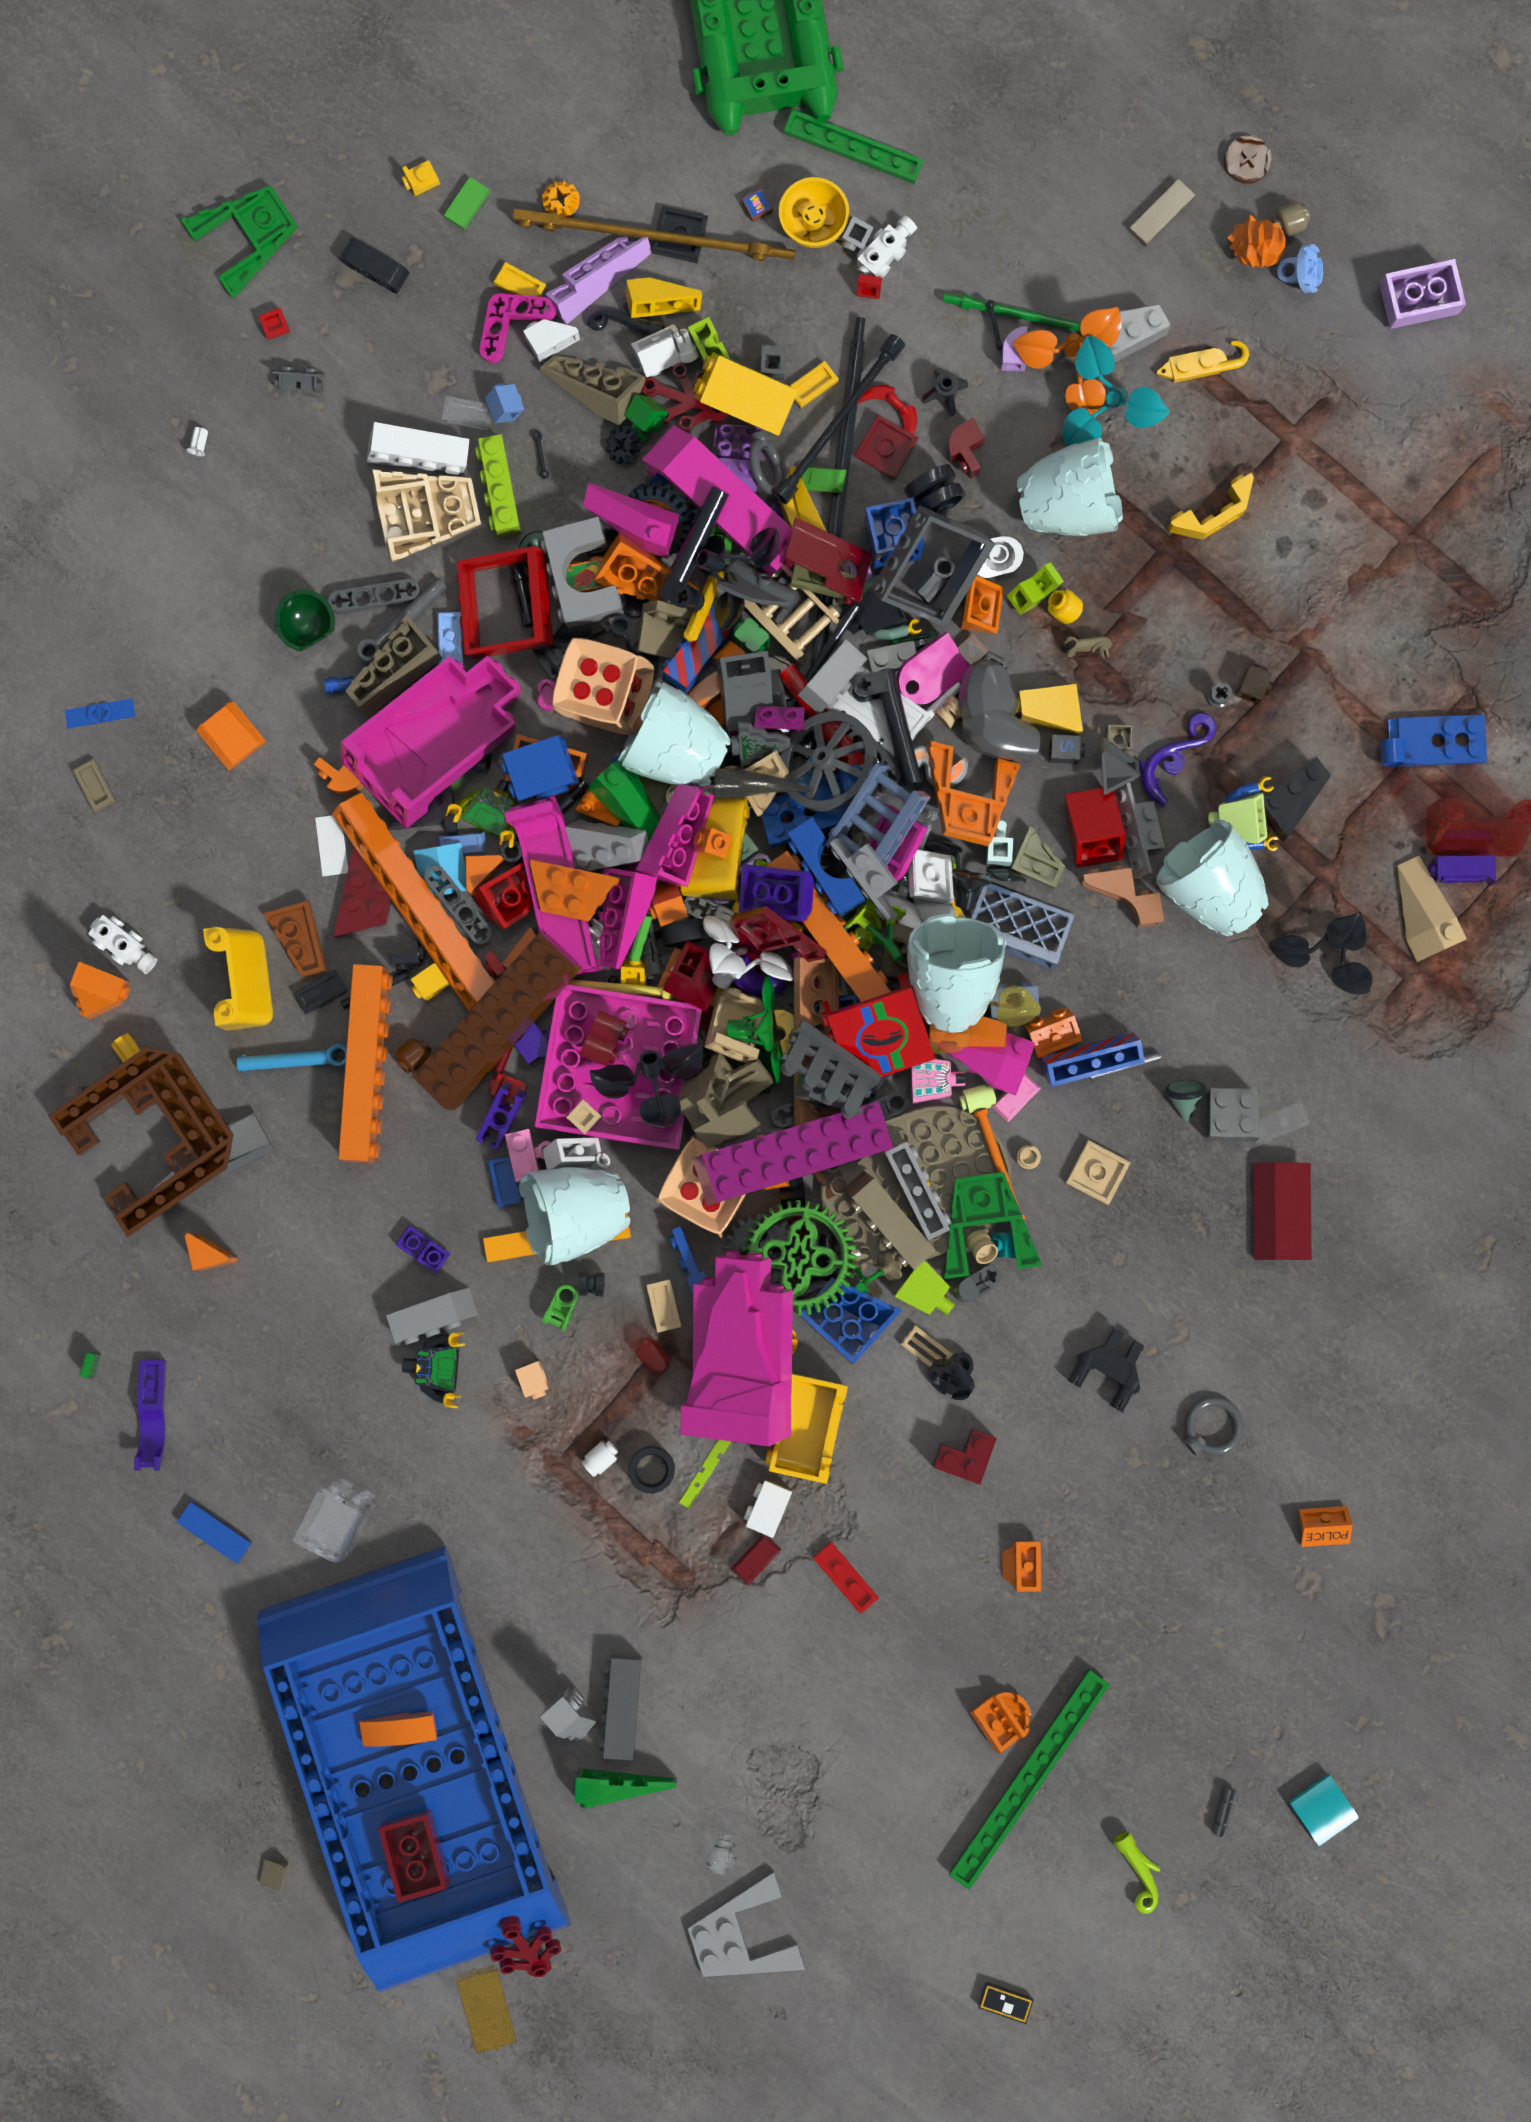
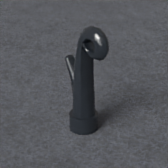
(638, 324)

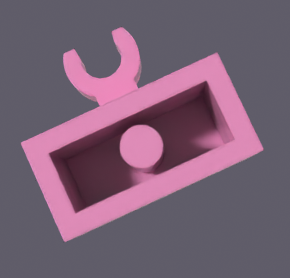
(523, 1152)

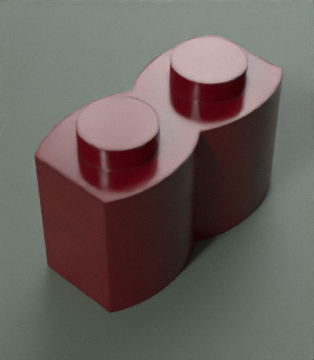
(604, 1038)

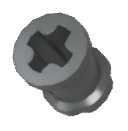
(1217, 688)

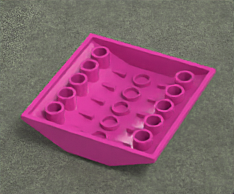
(566, 1077)

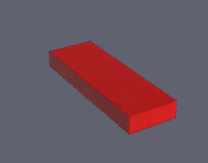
(845, 1577)

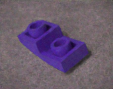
(422, 1248)

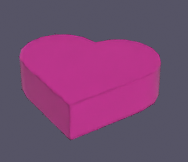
(546, 690)

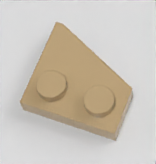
(769, 765)

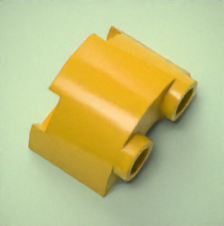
(785, 1022)

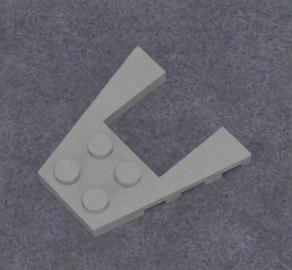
(721, 1943)

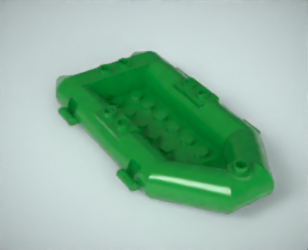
(763, 58)

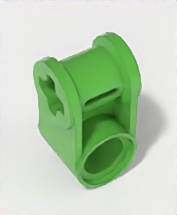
(561, 1309)

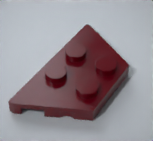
(363, 899)

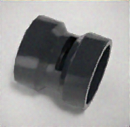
(591, 1284)

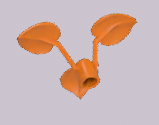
(1038, 346)

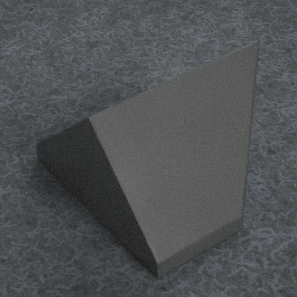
(1116, 766)

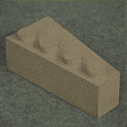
(393, 668)

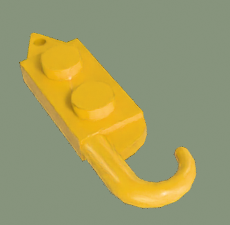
(1202, 363)

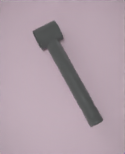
(413, 610)

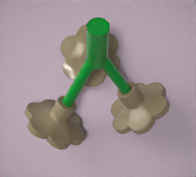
(887, 1267)

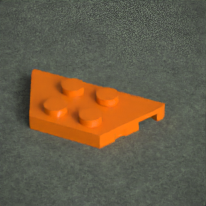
(570, 890)

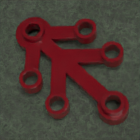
(687, 400)
(536, 1964)

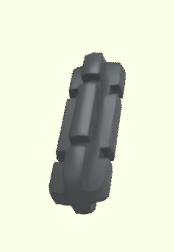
(1224, 1812)

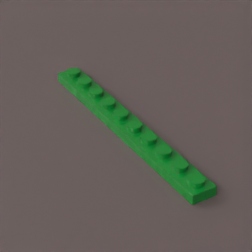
(1029, 1779)

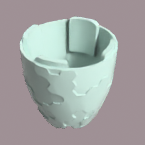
(1071, 491)
(675, 741)
(1215, 879)
(954, 969)
(572, 1211)

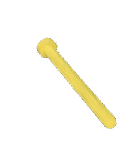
(624, 988)

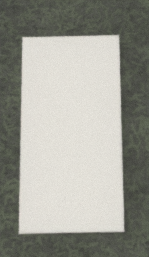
(331, 846)

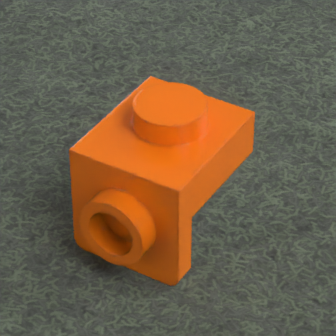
(712, 842)

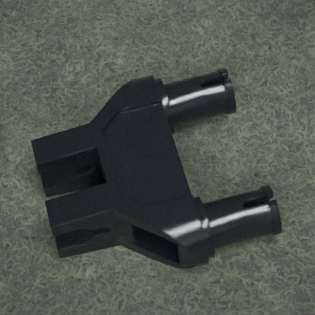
(1113, 1365)

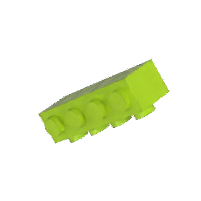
(500, 487)

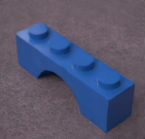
(843, 893)

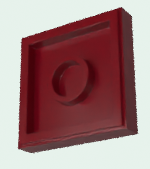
(886, 447)

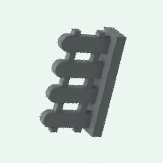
(834, 1058)

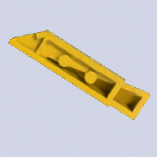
(801, 506)

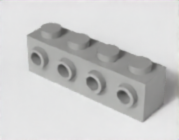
(917, 1191)

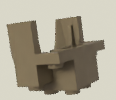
(718, 1100)

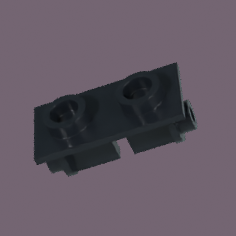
(550, 659)

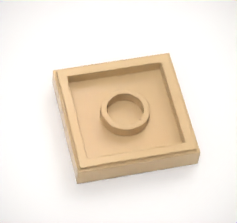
(1097, 1172)

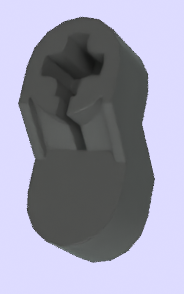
(966, 1288)

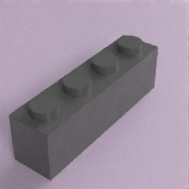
(621, 1708)

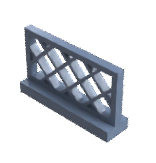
(1017, 945)

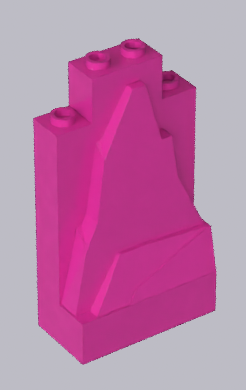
(432, 735)
(740, 1354)

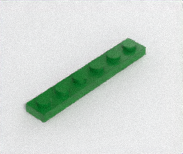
(853, 146)

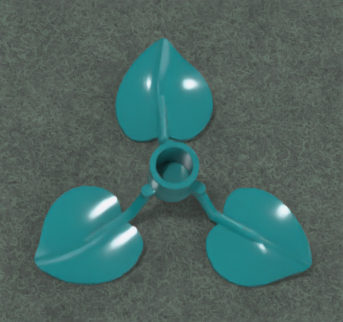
(1143, 405)

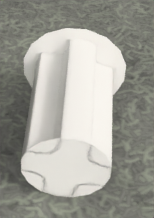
(198, 441)

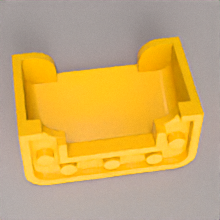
(718, 876)
(247, 976)

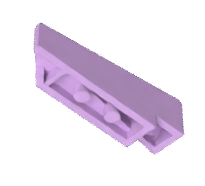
(596, 275)

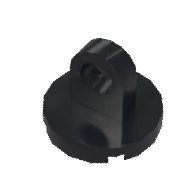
(951, 1377)

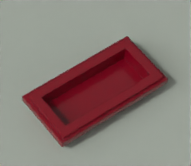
(756, 1559)

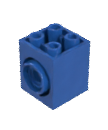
(884, 527)
(540, 769)

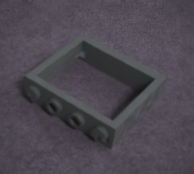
(958, 582)

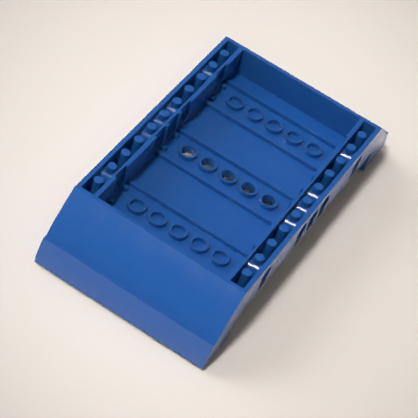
(384, 1650)

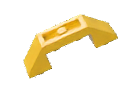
(1188, 525)

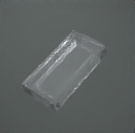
(466, 413)

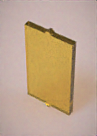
(487, 2011)

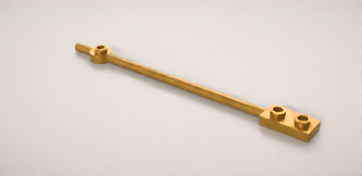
(552, 221)

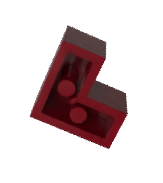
(970, 1462)

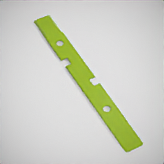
(701, 1478)

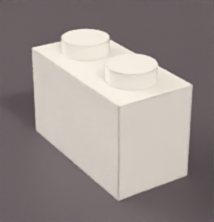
(768, 1507)

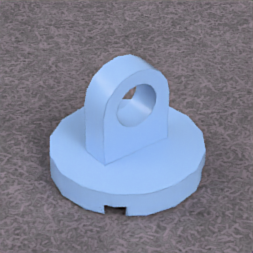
(1307, 269)

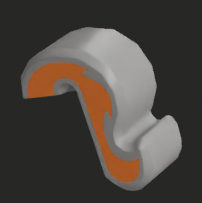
(957, 774)

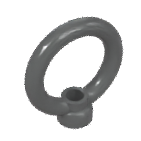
(759, 441)
(1196, 1443)

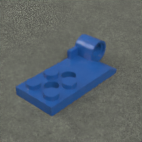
(1411, 743)
(780, 806)

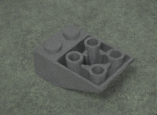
(743, 686)

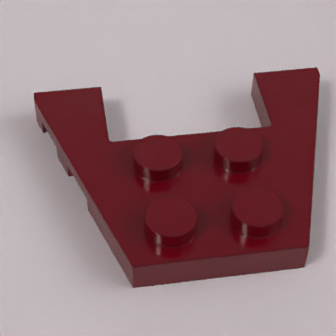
(766, 931)

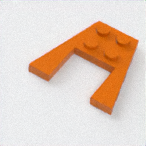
(966, 814)

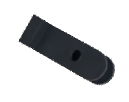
(435, 814)

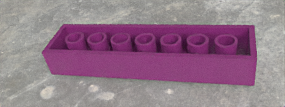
(791, 1154)

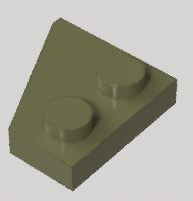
(1037, 861)

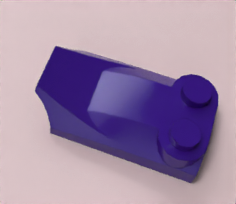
(780, 889)

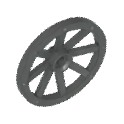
(830, 761)

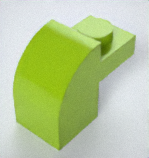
(1035, 589)

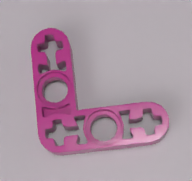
(508, 312)

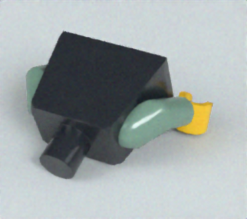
(879, 617)

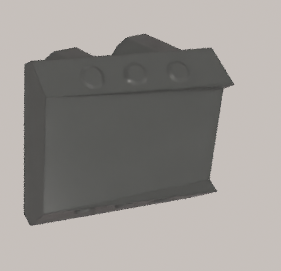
(248, 1139)

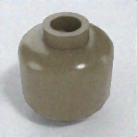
(1292, 218)

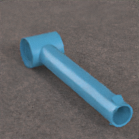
(293, 1059)

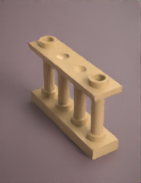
(780, 630)

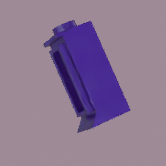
(1463, 869)

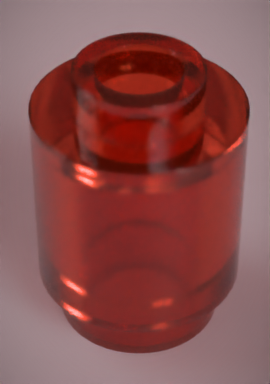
(652, 1356)

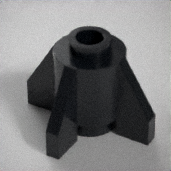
(945, 389)

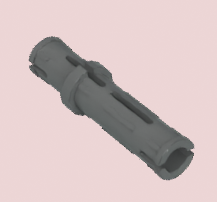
(651, 954)

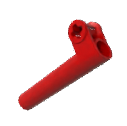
(795, 683)

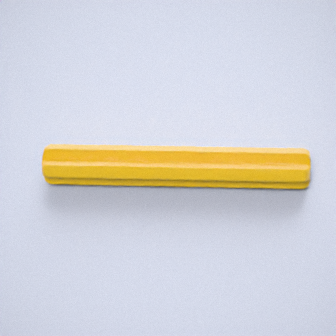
(698, 618)

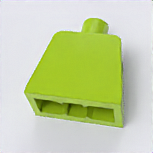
(925, 1290)

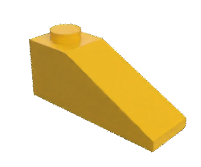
(658, 297)

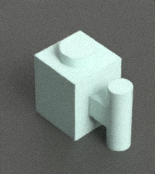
(1000, 849)

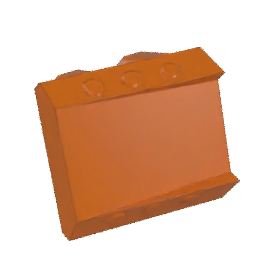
(230, 735)

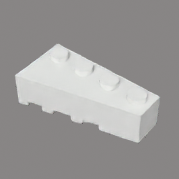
(417, 449)

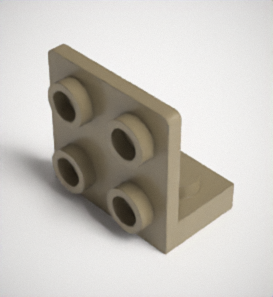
(662, 628)

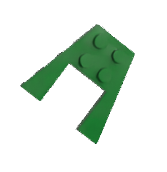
(264, 222)
(980, 1202)

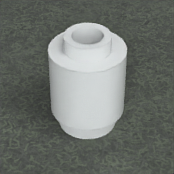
(600, 1458)

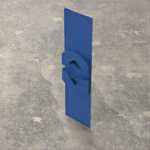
(100, 713)

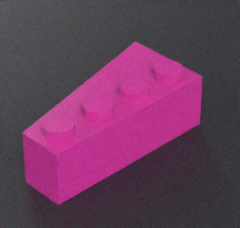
(671, 846)

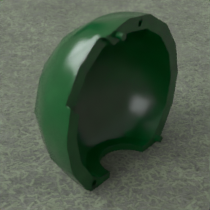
(303, 619)

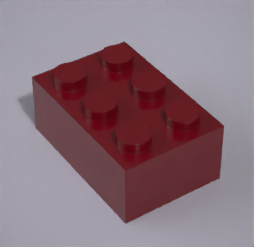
(414, 1855)

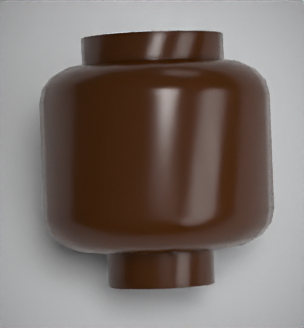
(412, 1055)

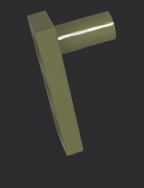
(810, 581)

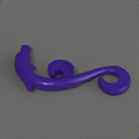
(1173, 750)

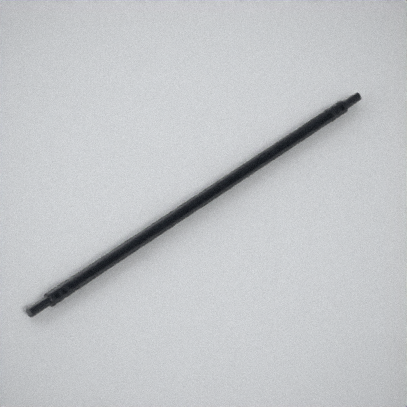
(842, 462)

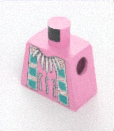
(934, 1081)

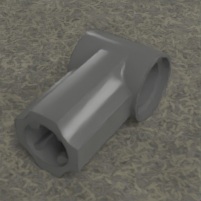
(933, 580)

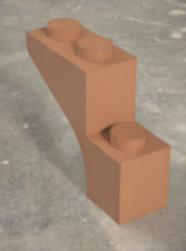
(1119, 885)

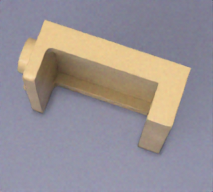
(733, 1006)

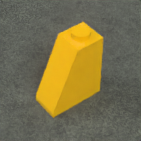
(1052, 708)

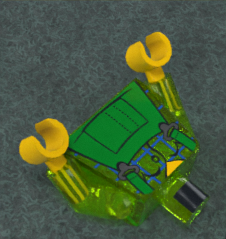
(487, 811)

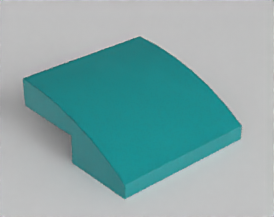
(1323, 1809)

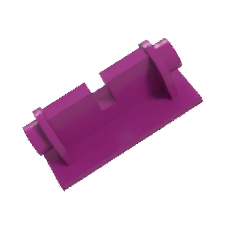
(780, 718)

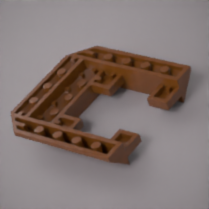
(145, 1080)

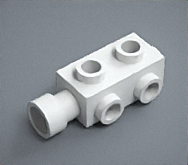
(884, 251)
(115, 938)

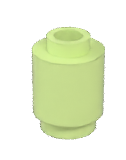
(977, 1098)

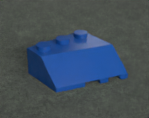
(851, 1321)

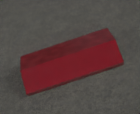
(1282, 1211)

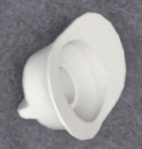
(1003, 558)

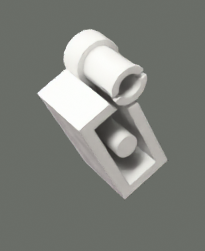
(664, 350)
(575, 1153)

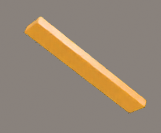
(517, 1245)

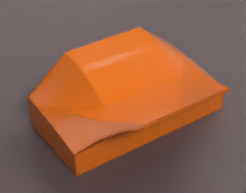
(1023, 1566)

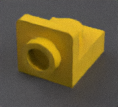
(420, 178)
(634, 972)

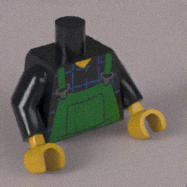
(437, 1368)

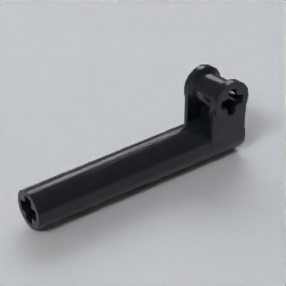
(675, 584)
(884, 686)

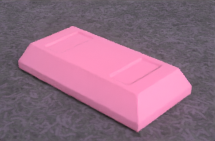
(1009, 1105)

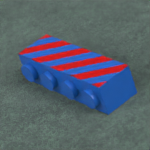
(695, 656)
(1092, 1059)

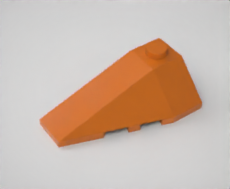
(633, 570)
(97, 990)

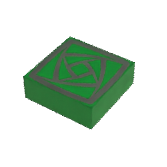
(90, 1365)

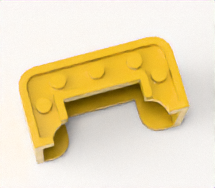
(814, 1427)

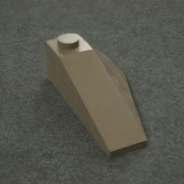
(598, 388)

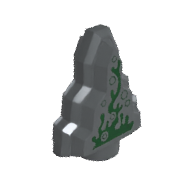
(756, 743)

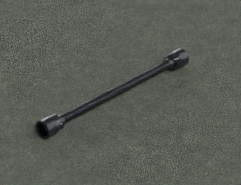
(788, 486)

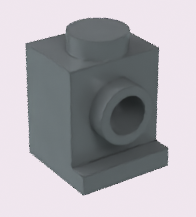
(773, 356)

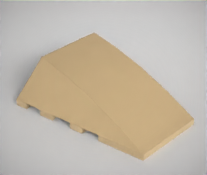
(422, 510)

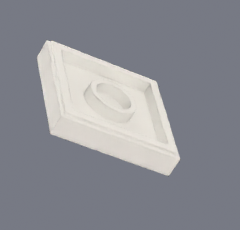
(931, 877)

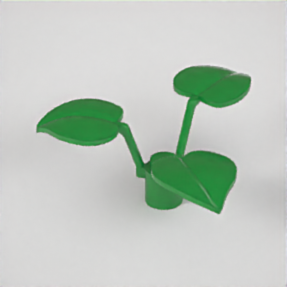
(744, 1028)

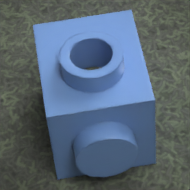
(504, 403)

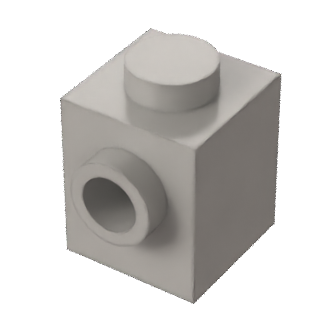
(855, 234)

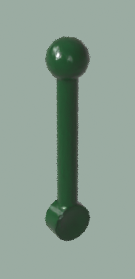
(933, 634)

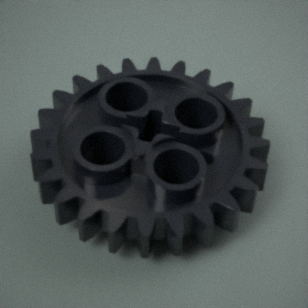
(776, 1231)

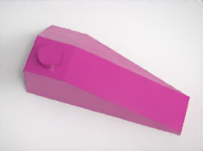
(636, 520)
(623, 914)
(999, 1065)

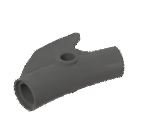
(757, 587)

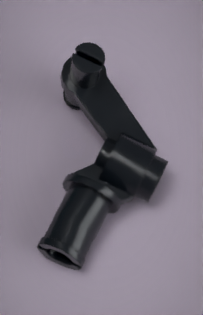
(823, 1261)

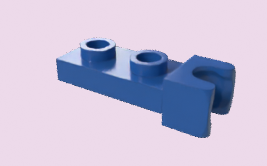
(687, 1261)

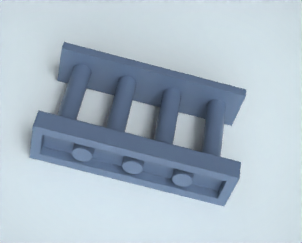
(900, 822)

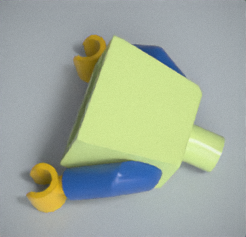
(1246, 813)

